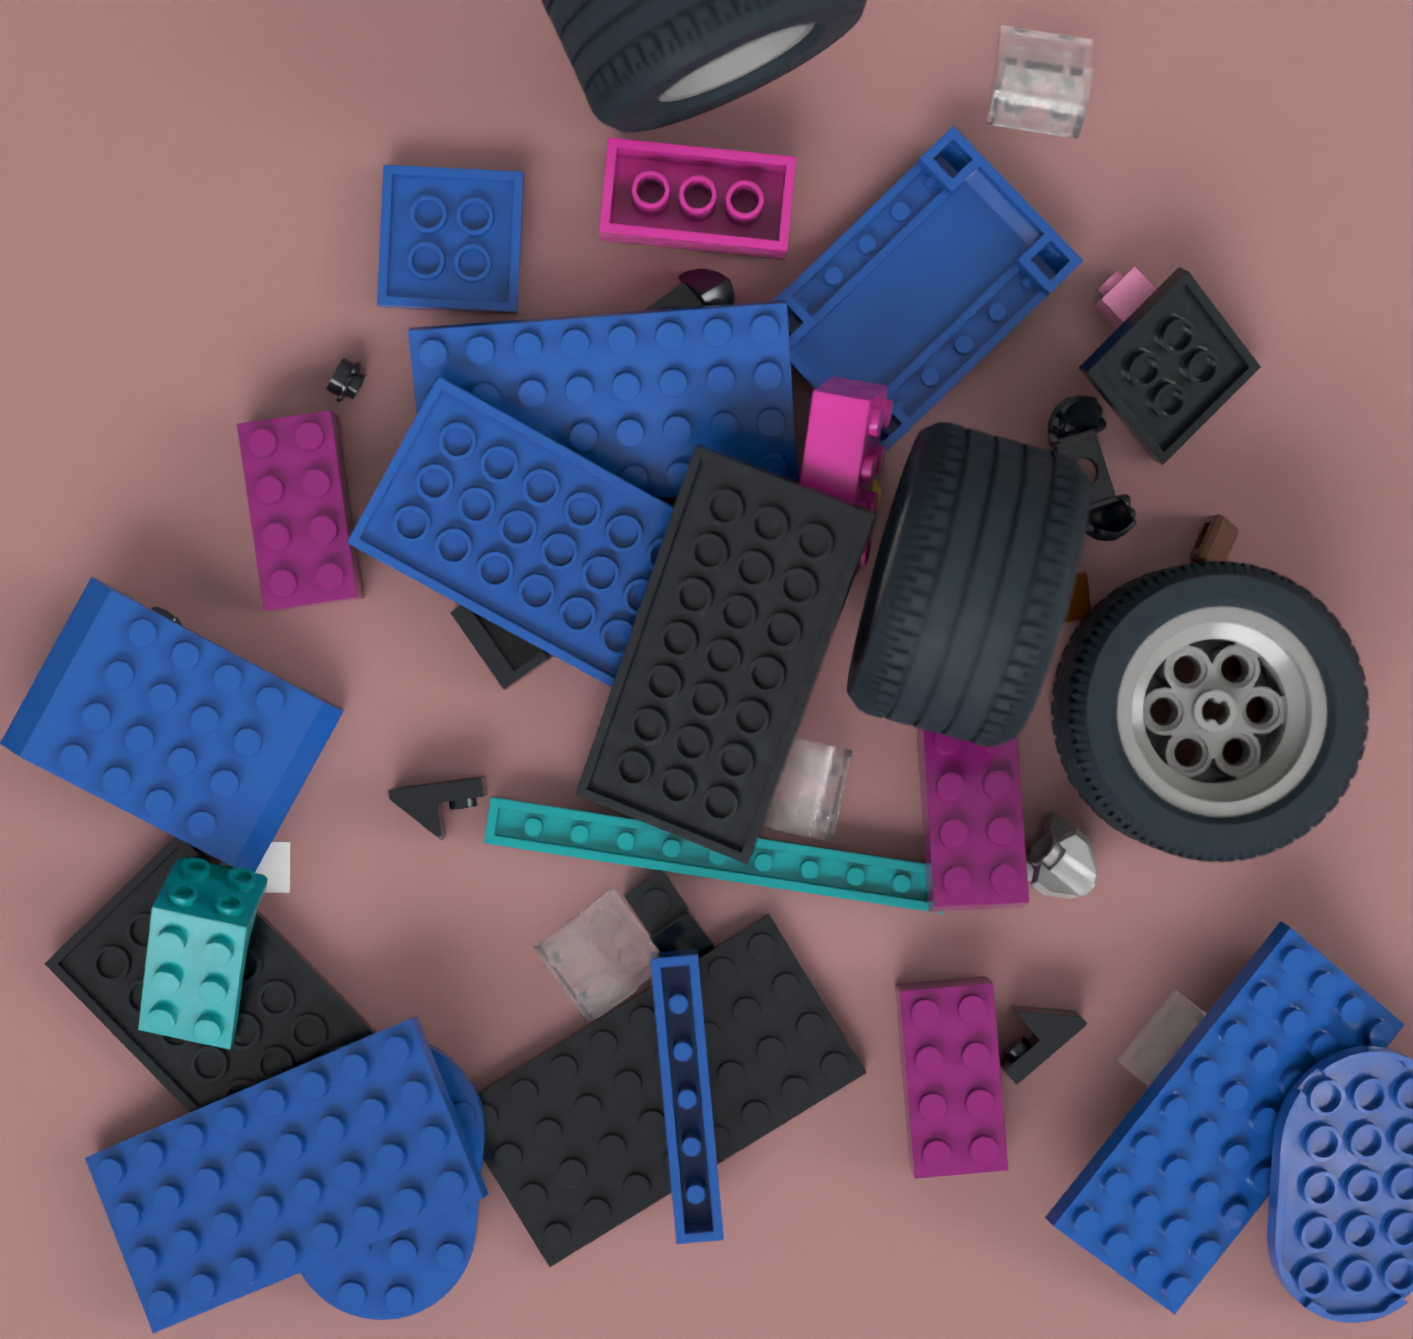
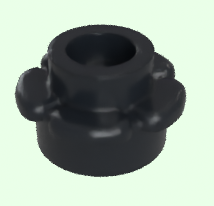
(346, 380)

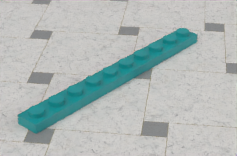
(641, 845)

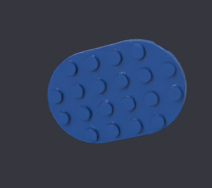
(1345, 1186)
(422, 1262)

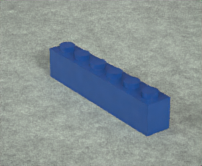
(686, 1096)

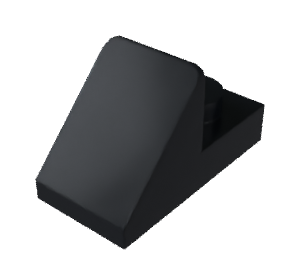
(425, 801)
(667, 915)
(1051, 1031)

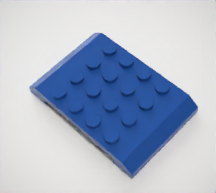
(924, 283)
(171, 727)

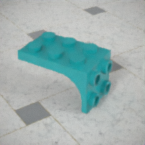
(199, 951)

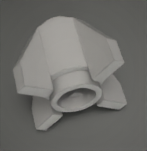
(1062, 861)

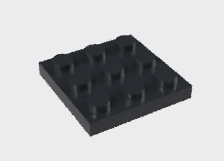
(1170, 366)

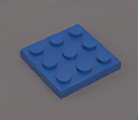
(450, 239)

